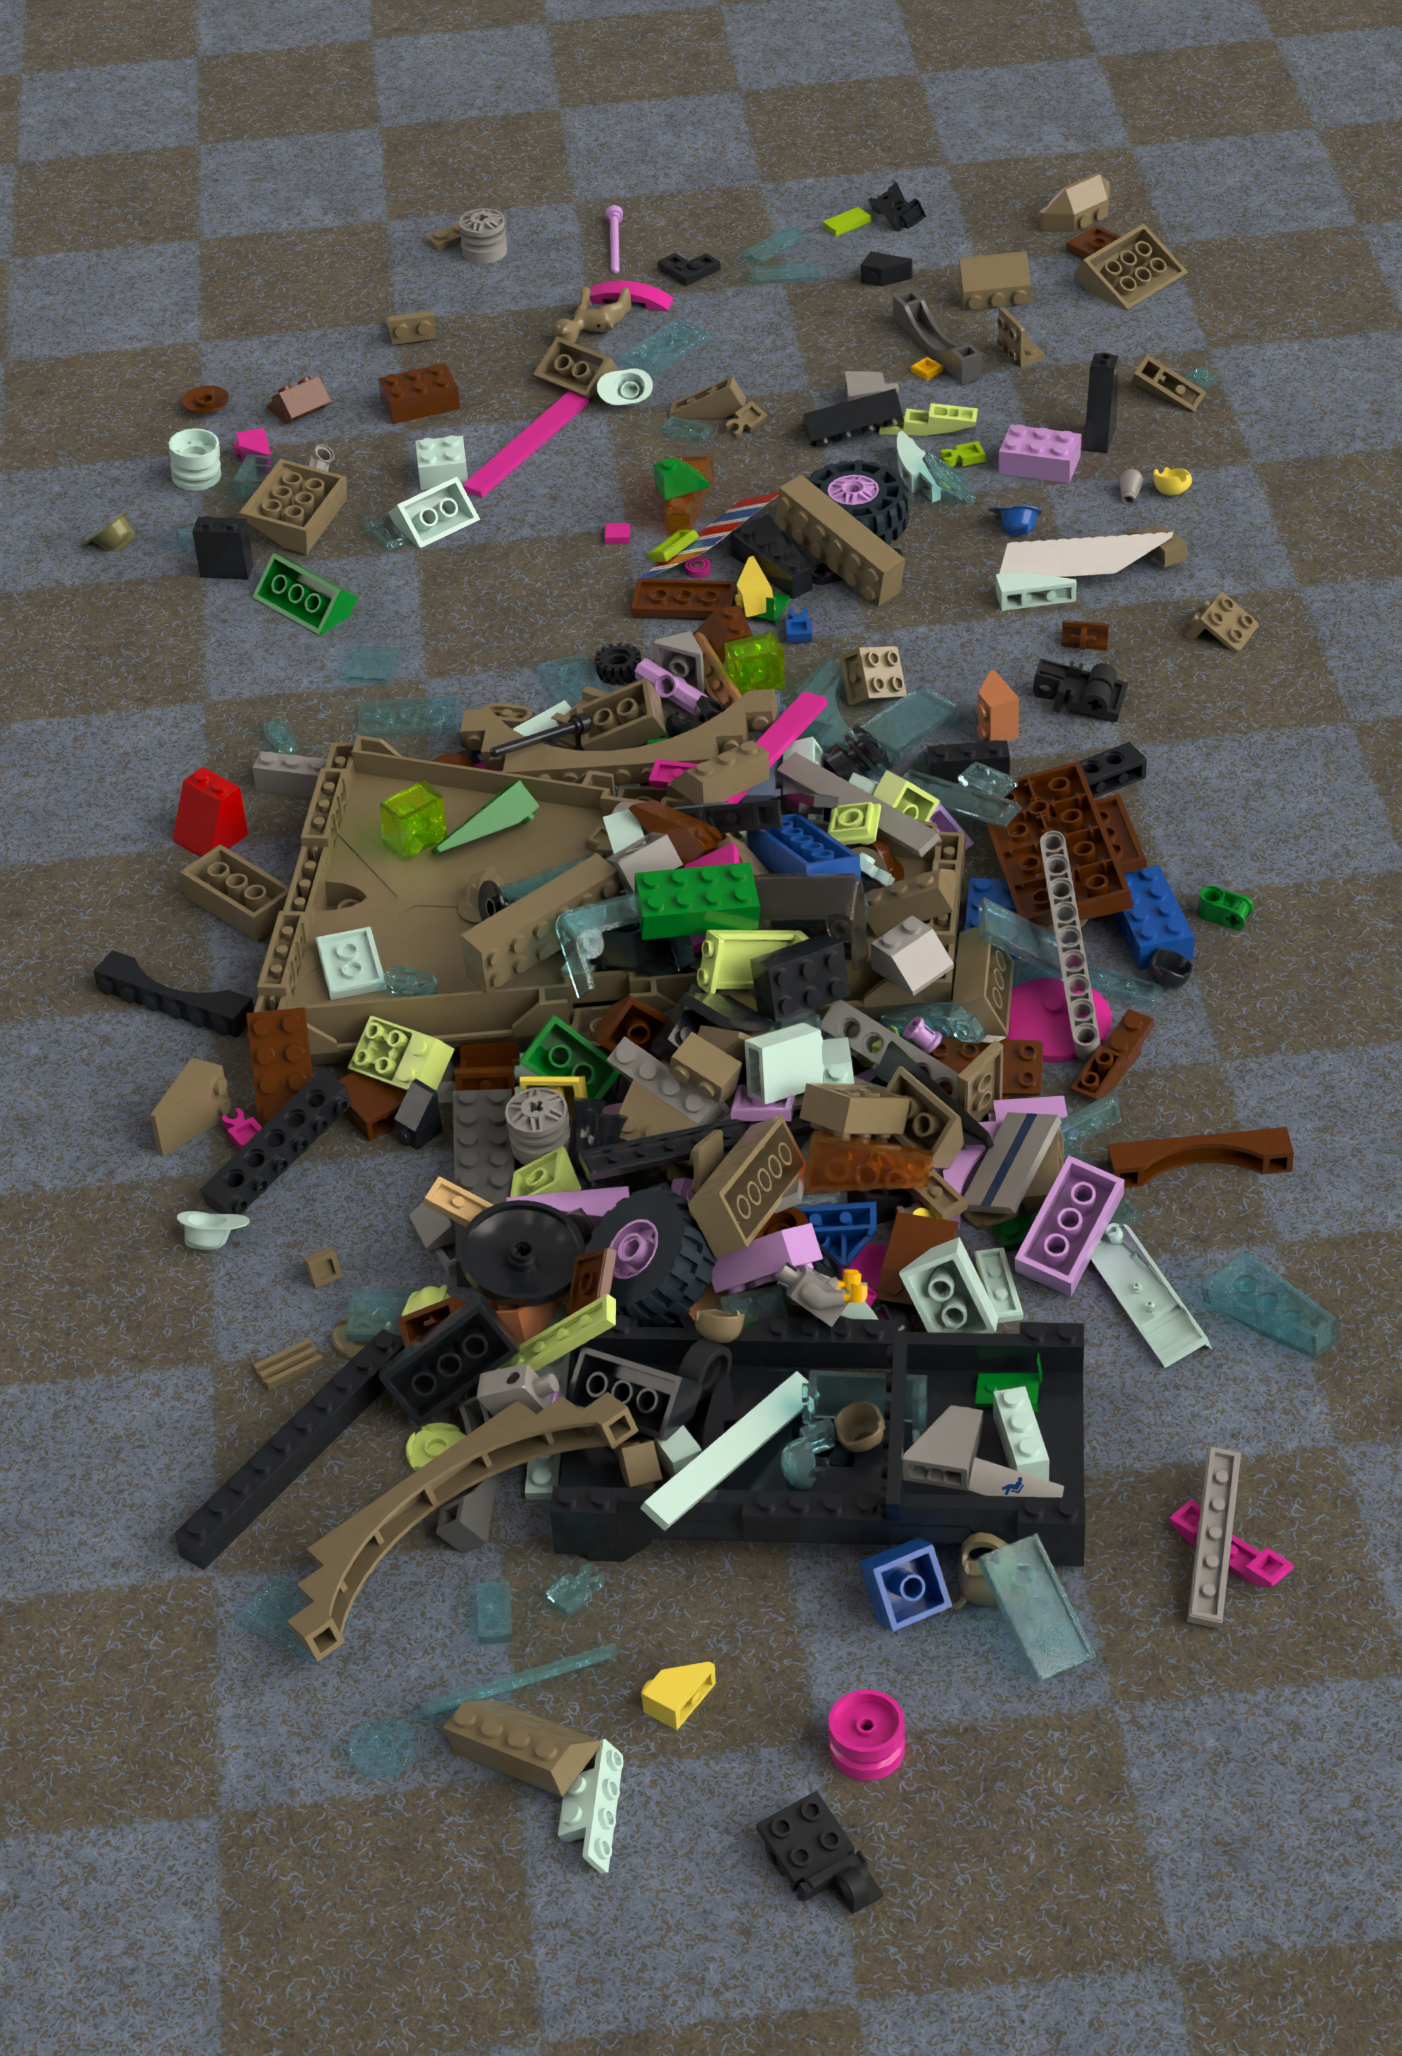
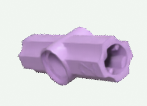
(660, 678)

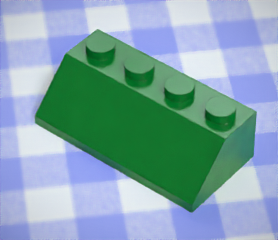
(303, 595)

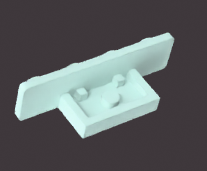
(591, 1807)

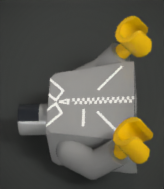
(821, 1294)

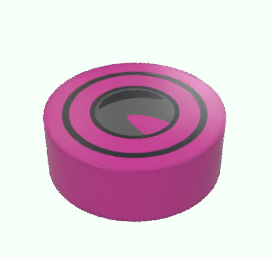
(697, 567)

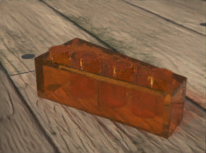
(683, 510)
(863, 1165)

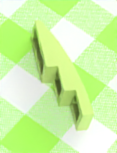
(935, 421)

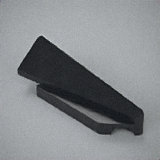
(894, 1057)

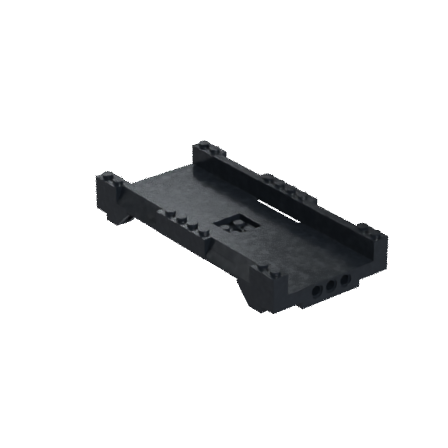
(603, 1518)

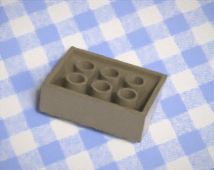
(1129, 269)
(295, 504)

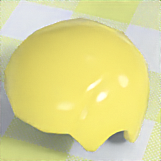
(1172, 481)

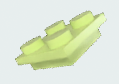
(855, 823)

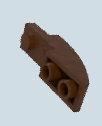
(1114, 1058)

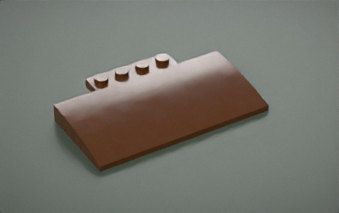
(1097, 841)

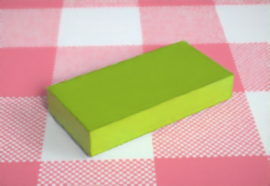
(847, 221)
(673, 545)

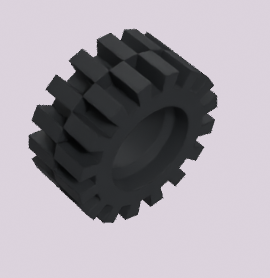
(608, 657)

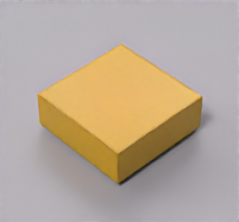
(927, 368)

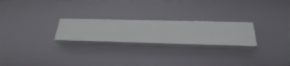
(892, 822)

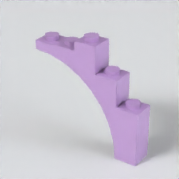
(969, 1160)

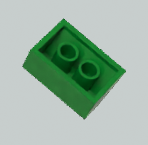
(564, 1052)

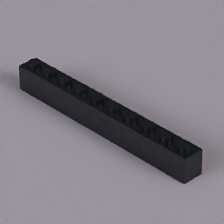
(286, 1454)

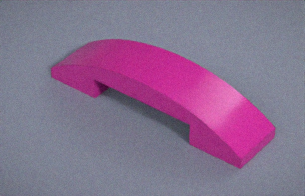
(652, 297)
(1245, 1561)

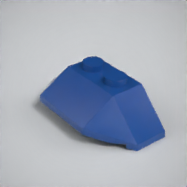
(843, 1228)

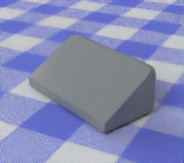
(432, 1227)

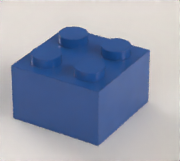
(905, 1584)

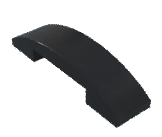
(739, 816)

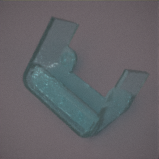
(582, 937)

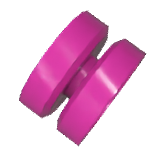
(866, 1735)

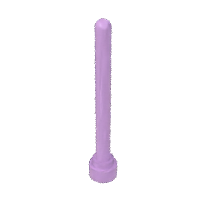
(614, 216)

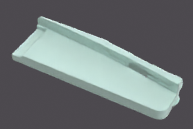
(1147, 1296)

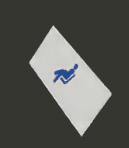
(997, 1480)

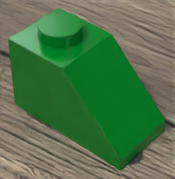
(677, 478)

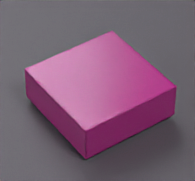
(617, 533)

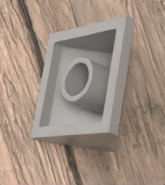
(682, 658)

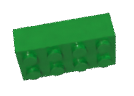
(696, 900)

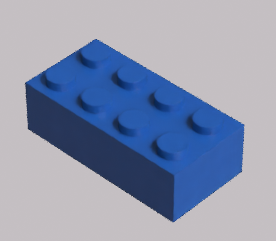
(1155, 918)

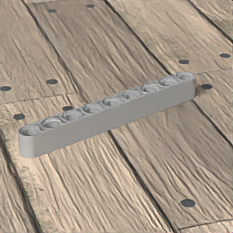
(1073, 954)

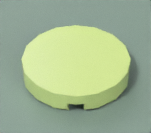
(431, 1443)

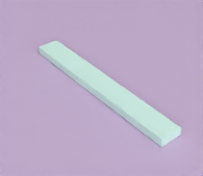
(726, 1453)

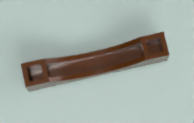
(1258, 1150)

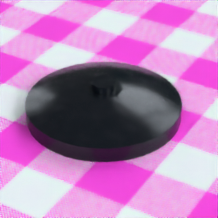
(520, 1252)

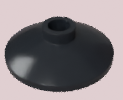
(490, 899)

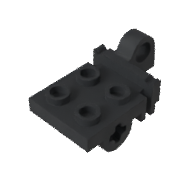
(1083, 691)
(816, 1853)

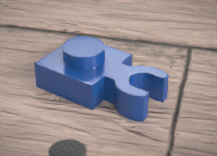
(798, 627)

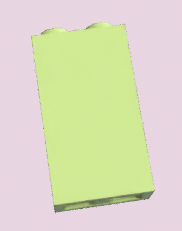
(728, 955)

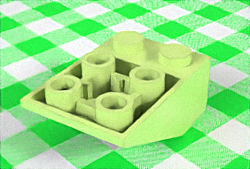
(400, 1055)

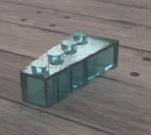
(1270, 1306)

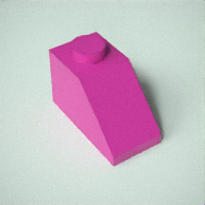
(251, 442)

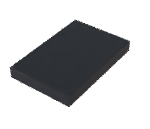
(726, 1012)

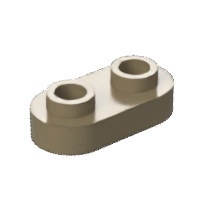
(511, 714)

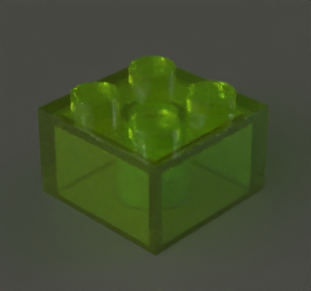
(756, 663)
(413, 820)

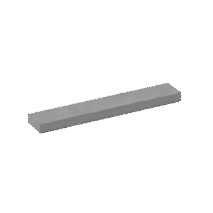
(1214, 1537)

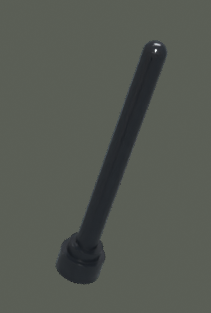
(577, 724)

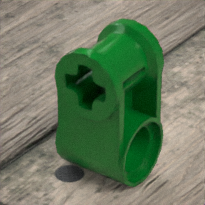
(1222, 907)

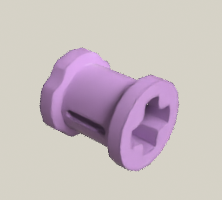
(922, 1035)

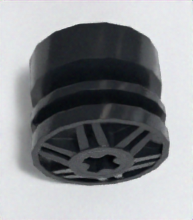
(859, 757)

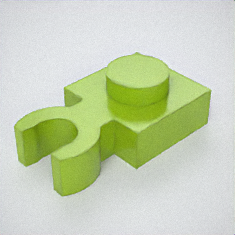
(965, 454)

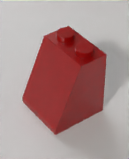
(209, 813)

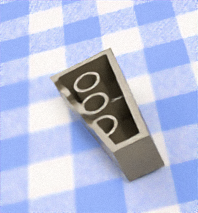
(651, 1116)

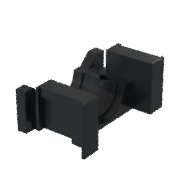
(897, 209)

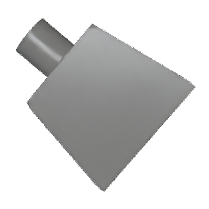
(862, 384)
(520, 1382)

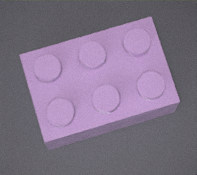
(1040, 453)
(764, 1258)

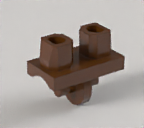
(1085, 635)

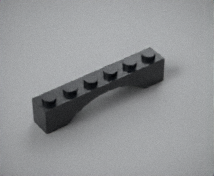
(219, 1010)

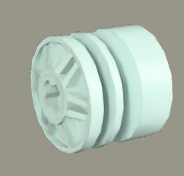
(195, 459)

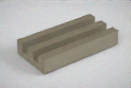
(287, 1361)

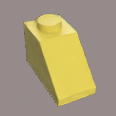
(677, 1692)

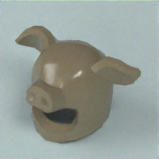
(971, 1580)

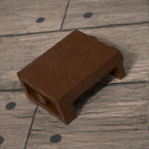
(487, 1066)

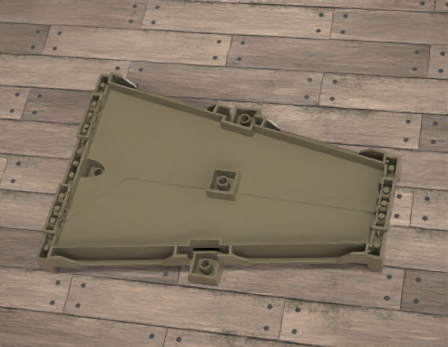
(356, 882)

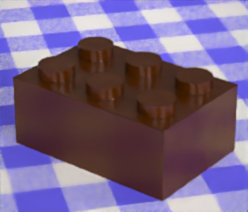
(419, 393)

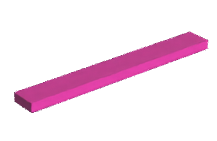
(525, 444)
(788, 729)

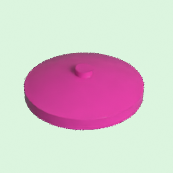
(1042, 1014)

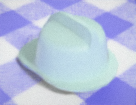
(625, 387)
(209, 1230)

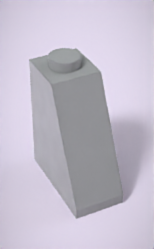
(946, 1450)

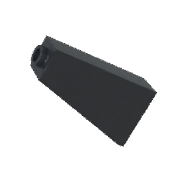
(1101, 403)

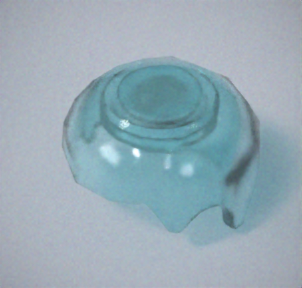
(797, 1461)

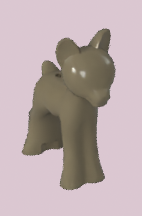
(592, 320)

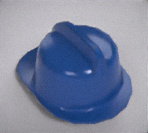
(1017, 519)

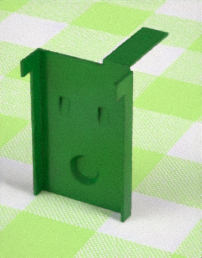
(780, 602)
(993, 1382)

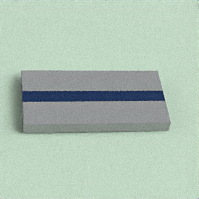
(1011, 1162)

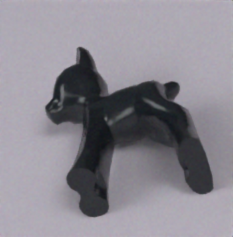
(593, 1130)

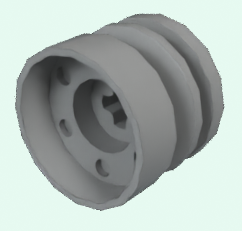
(483, 235)
(537, 1123)

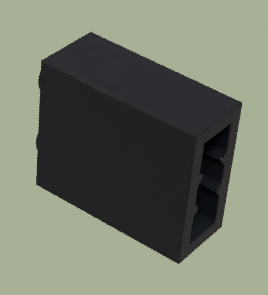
(223, 548)

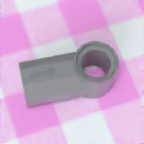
(320, 457)

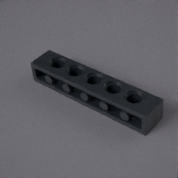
(1114, 769)
(277, 1145)

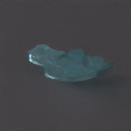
(942, 1017)

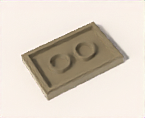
(982, 1082)

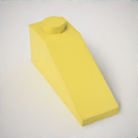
(753, 589)

